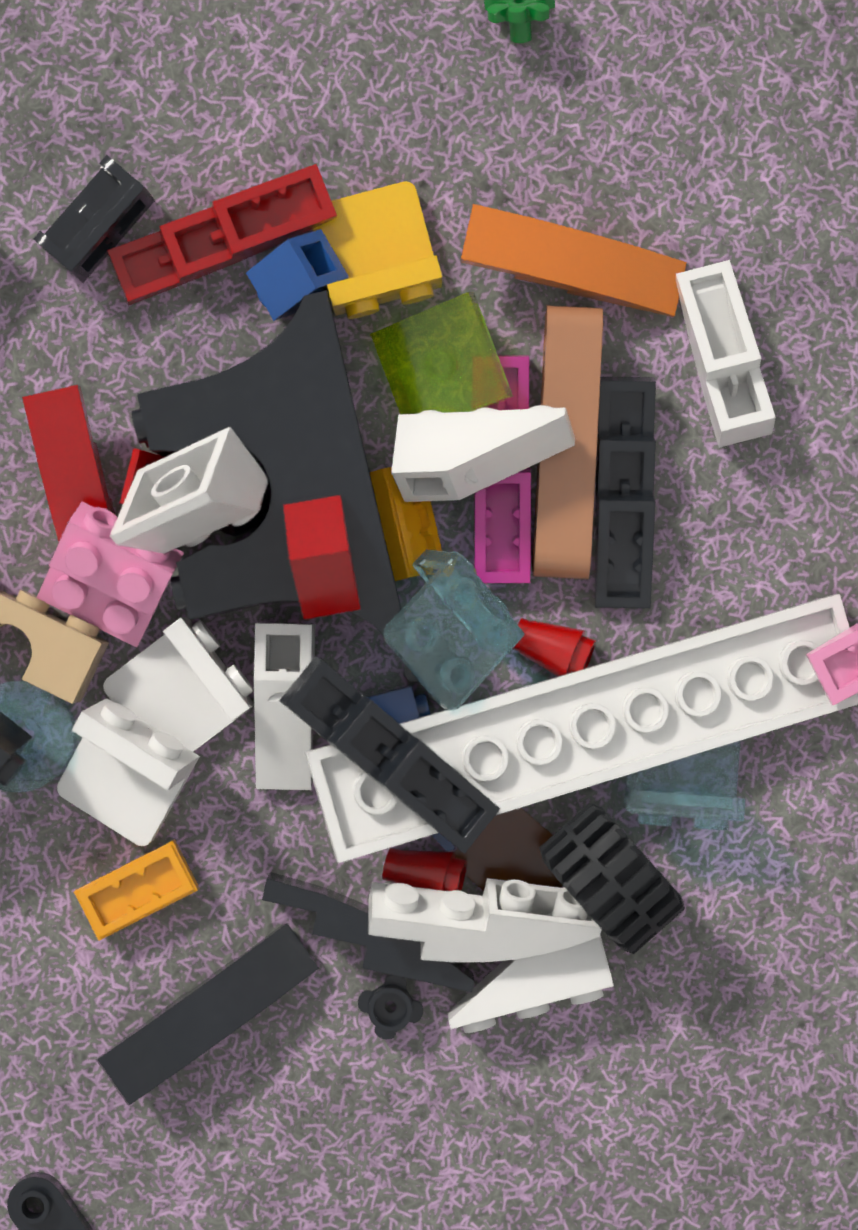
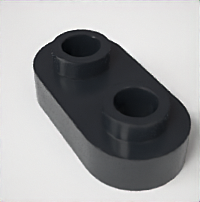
(59, 1208)

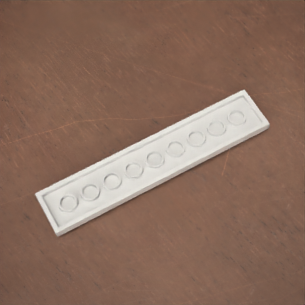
(599, 723)

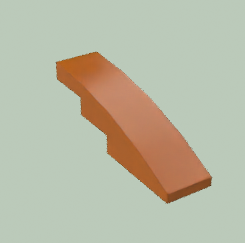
(572, 260)

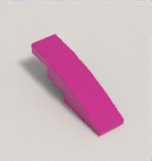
(504, 508)

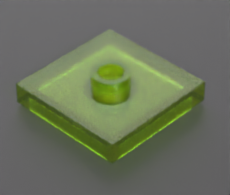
(442, 359)

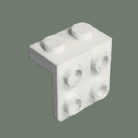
(182, 685)
(125, 771)

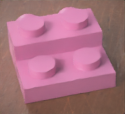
(106, 581)

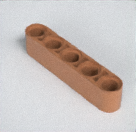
(568, 479)

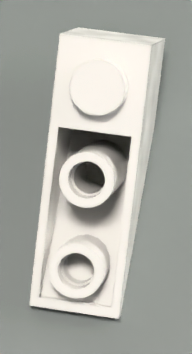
(464, 452)
(280, 735)
(532, 984)

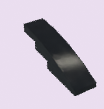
(625, 492)
(389, 754)
(347, 921)
(207, 1014)

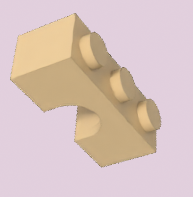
(62, 651)

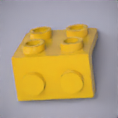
(382, 249)

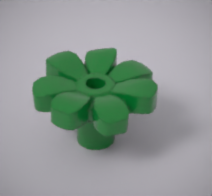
(519, 15)

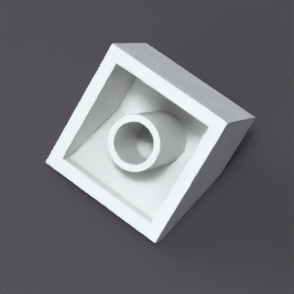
(191, 495)

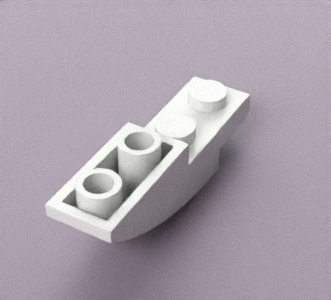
(503, 924)

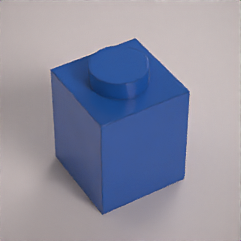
(295, 270)

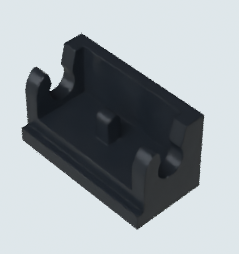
(96, 220)

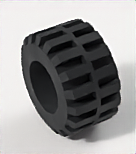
(611, 878)

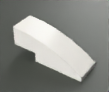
(725, 354)

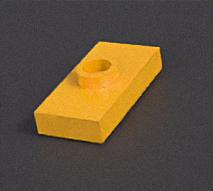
(406, 526)
(136, 890)

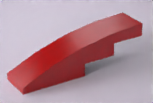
(222, 234)
(66, 453)

